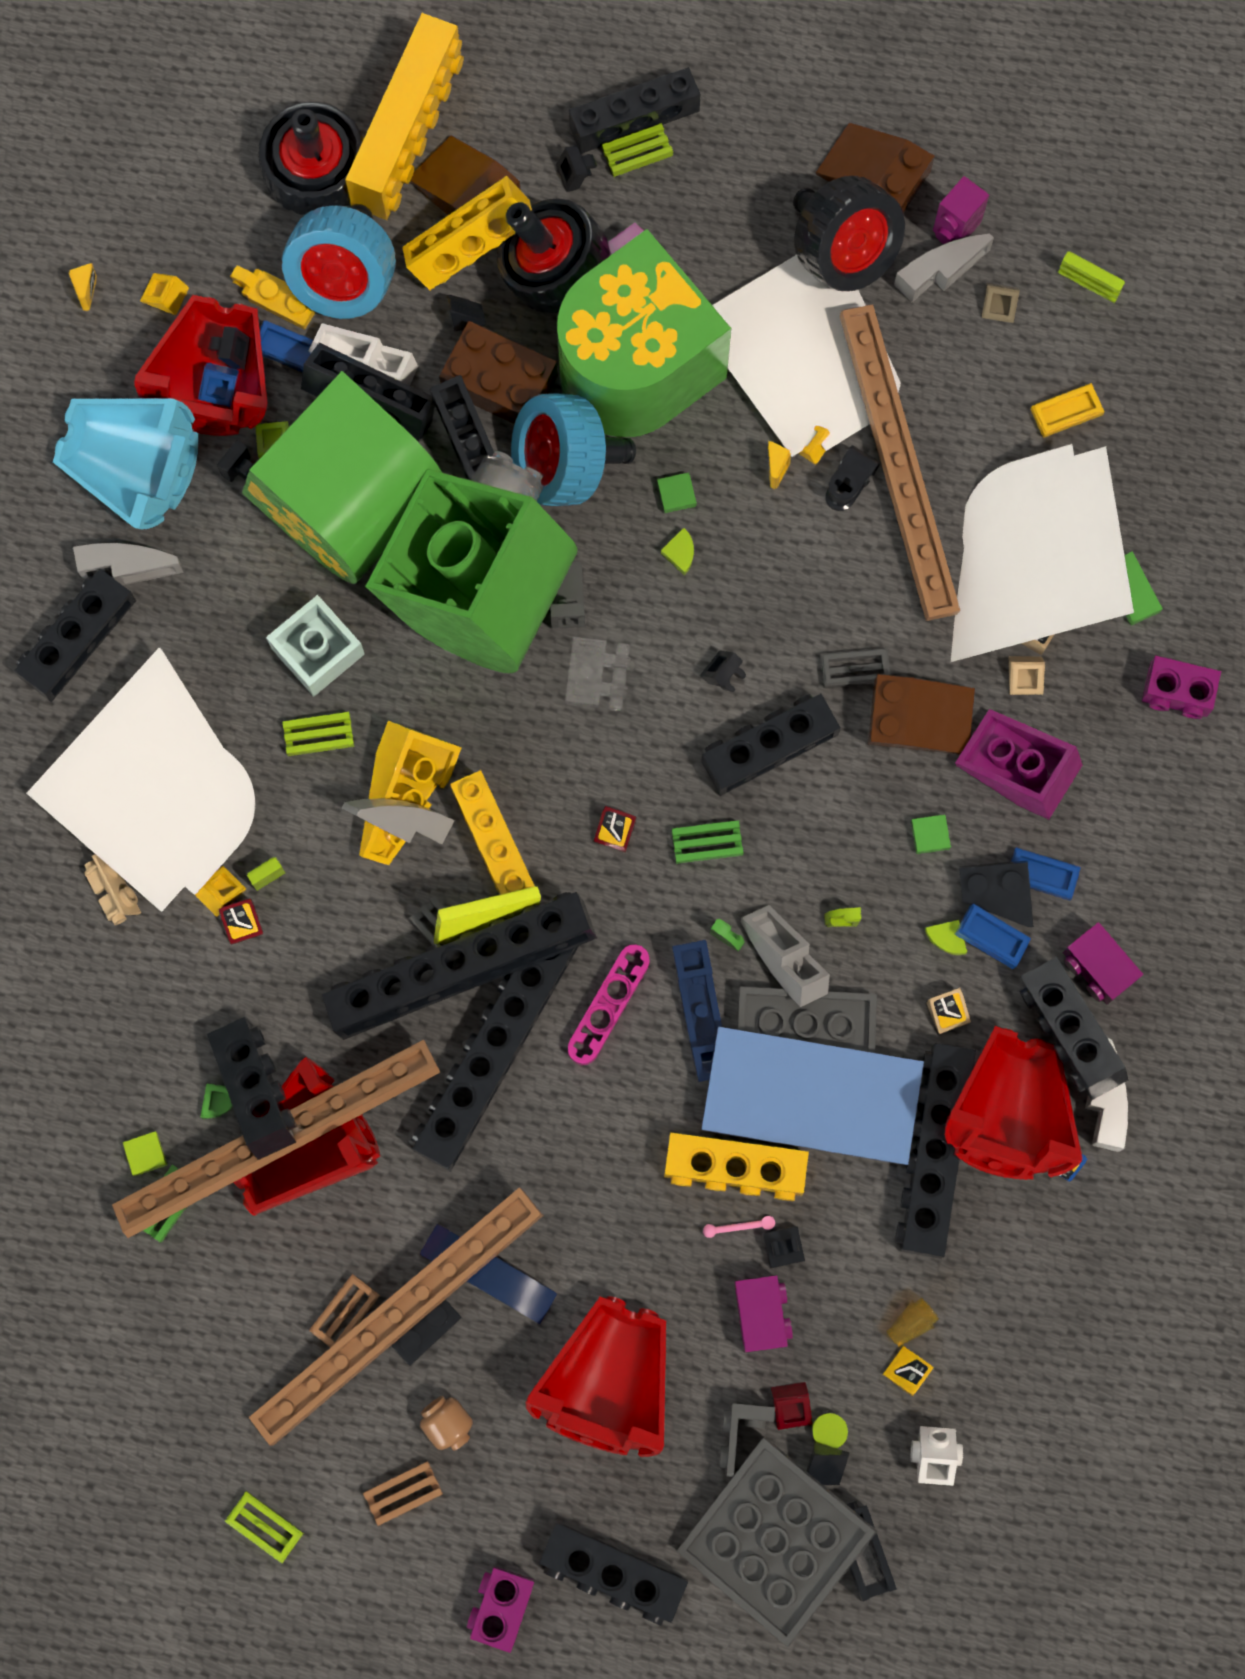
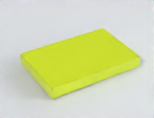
(480, 913)

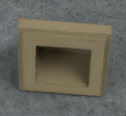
(1000, 302)

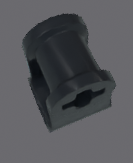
(852, 476)

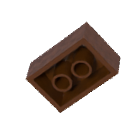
(498, 371)

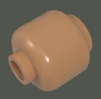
(446, 1423)

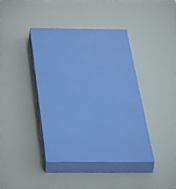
(812, 1095)

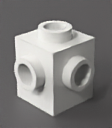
(936, 1455)

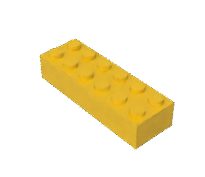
(405, 116)

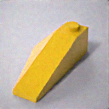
(408, 770)

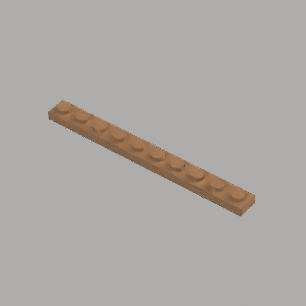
(899, 463)
(312, 1121)
(395, 1316)

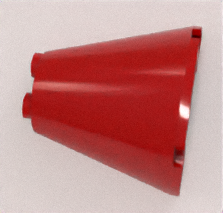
(179, 363)
(1015, 1111)
(316, 1164)
(608, 1382)

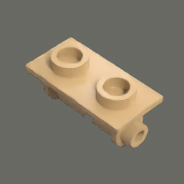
(120, 898)

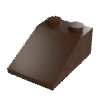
(880, 157)
(457, 175)
(920, 714)

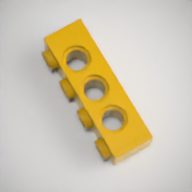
(463, 235)
(491, 833)
(790, 1163)

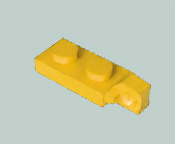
(272, 296)

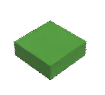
(676, 492)
(930, 834)

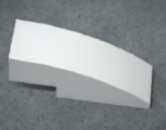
(369, 351)
(1112, 1117)

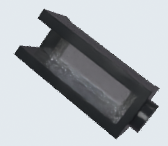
(871, 1568)

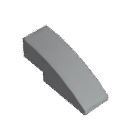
(942, 265)
(125, 562)
(401, 818)
(786, 955)

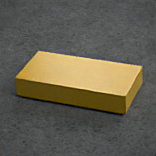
(1067, 410)

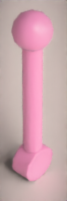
(767, 1223)

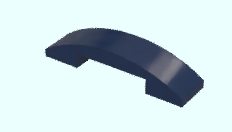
(698, 1002)
(498, 1279)

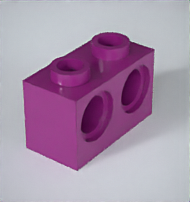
(1181, 678)
(509, 1611)

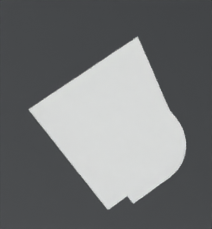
(795, 355)
(1040, 552)
(151, 788)

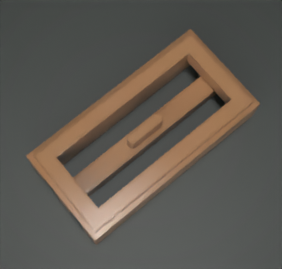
(363, 1288)
(431, 1479)

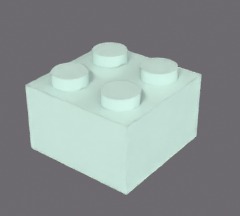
(315, 645)

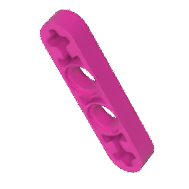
(611, 1006)

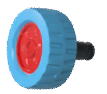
(339, 261)
(567, 446)

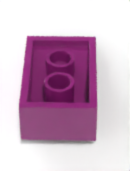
(1021, 763)

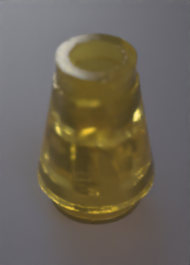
(913, 1322)

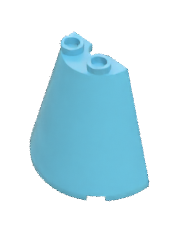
(130, 454)

